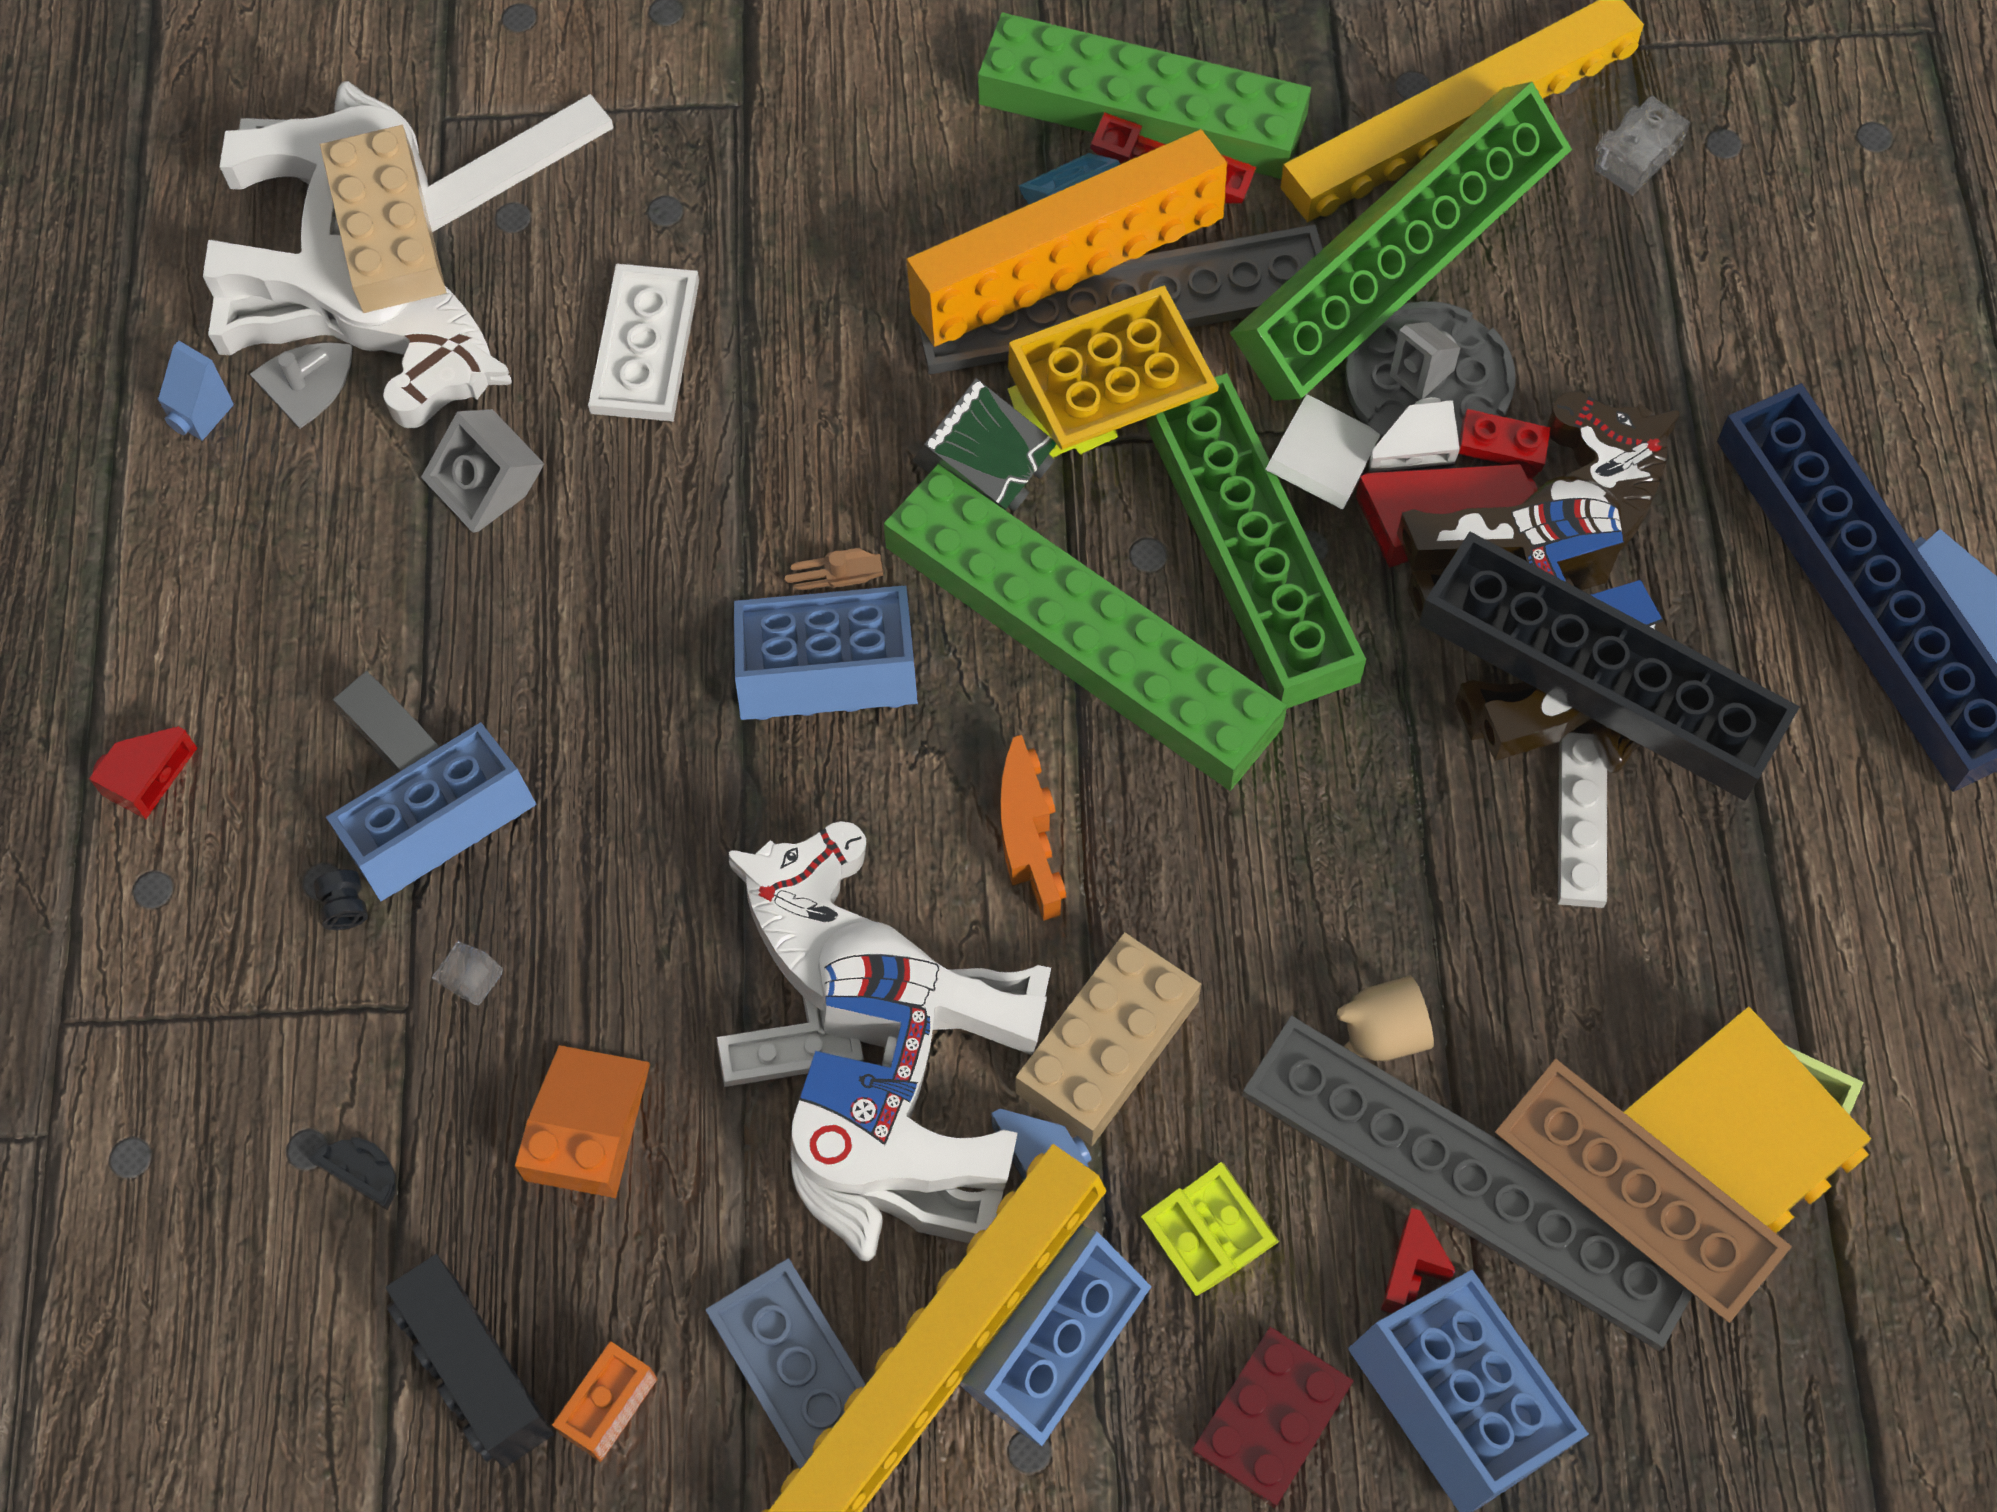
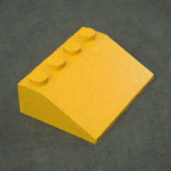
(1109, 368)

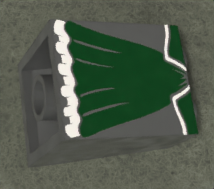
(989, 447)

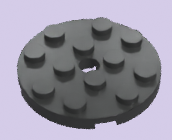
(1480, 380)

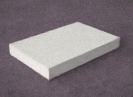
(1323, 451)

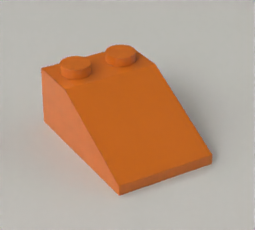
(583, 1122)

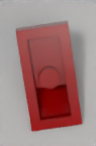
(1416, 1252)

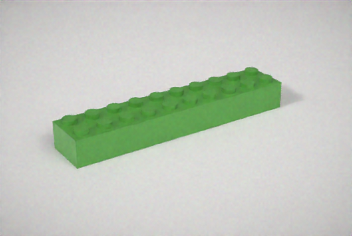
(1401, 242)
(1085, 627)

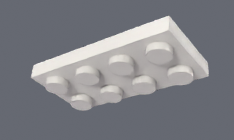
(644, 342)

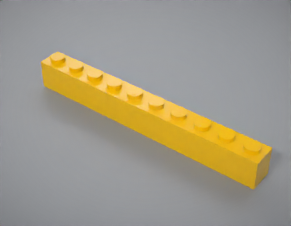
(1409, 131)
(945, 1338)

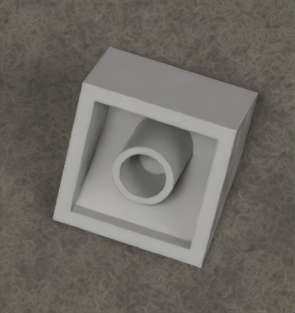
(481, 468)

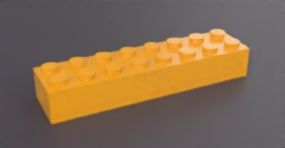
(1067, 237)

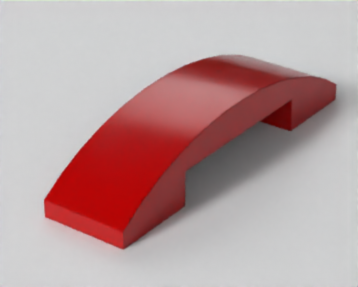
(1122, 141)

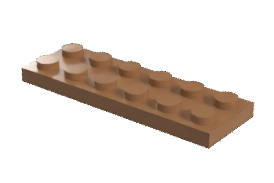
(1643, 1190)

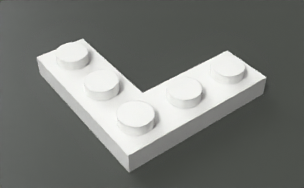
(780, 1050)

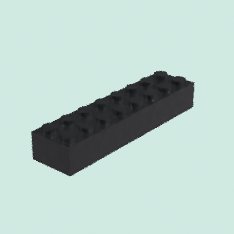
(1608, 665)

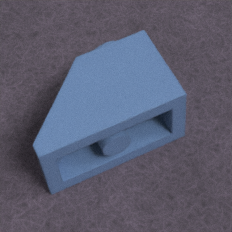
(193, 393)
(1036, 1137)

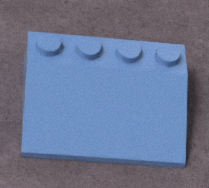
(823, 653)
(1467, 1391)

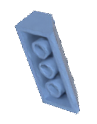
(431, 811)
(1057, 1336)

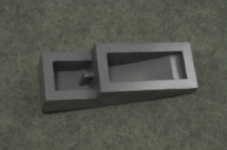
(384, 722)

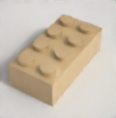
(382, 219)
(1107, 1039)

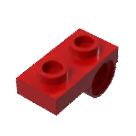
(1504, 441)

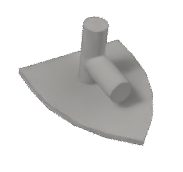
(305, 379)

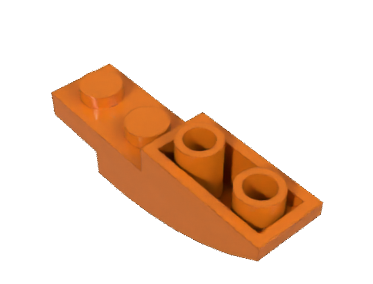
(1023, 826)

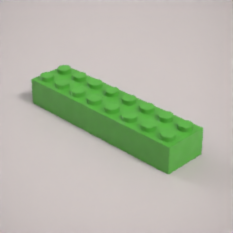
(1081, 75)
(1257, 547)

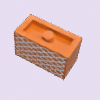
(605, 1401)

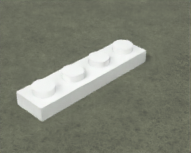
(1582, 823)

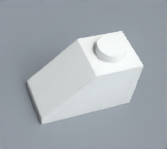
(1419, 438)

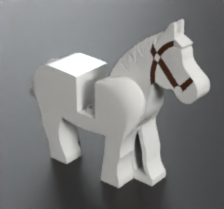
(310, 294)

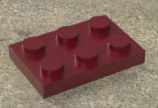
(1272, 1417)

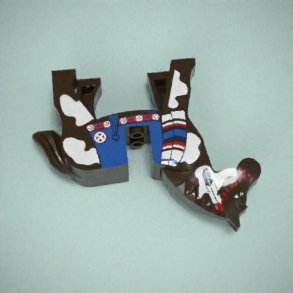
(1571, 531)

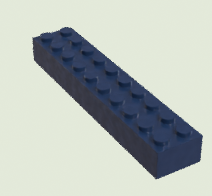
(1871, 579)

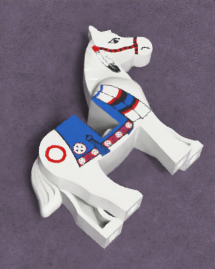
(853, 1120)

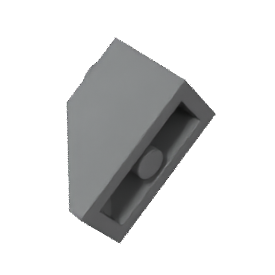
(1423, 358)

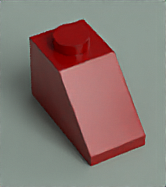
(142, 769)

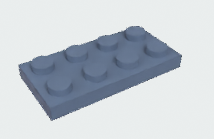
(787, 1356)

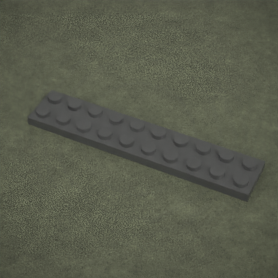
(1204, 281)
(1463, 1178)

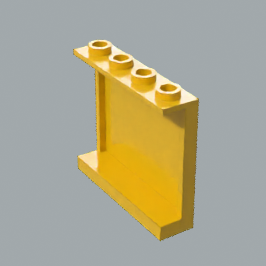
(1753, 1121)

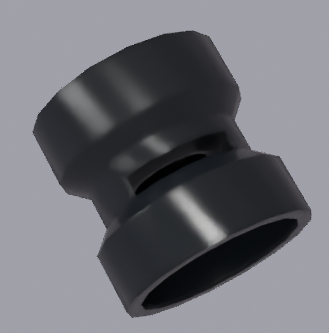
(340, 899)

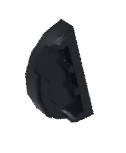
(360, 1167)

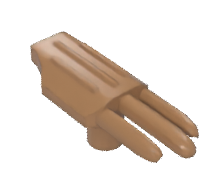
(841, 569)

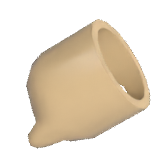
(1388, 1021)

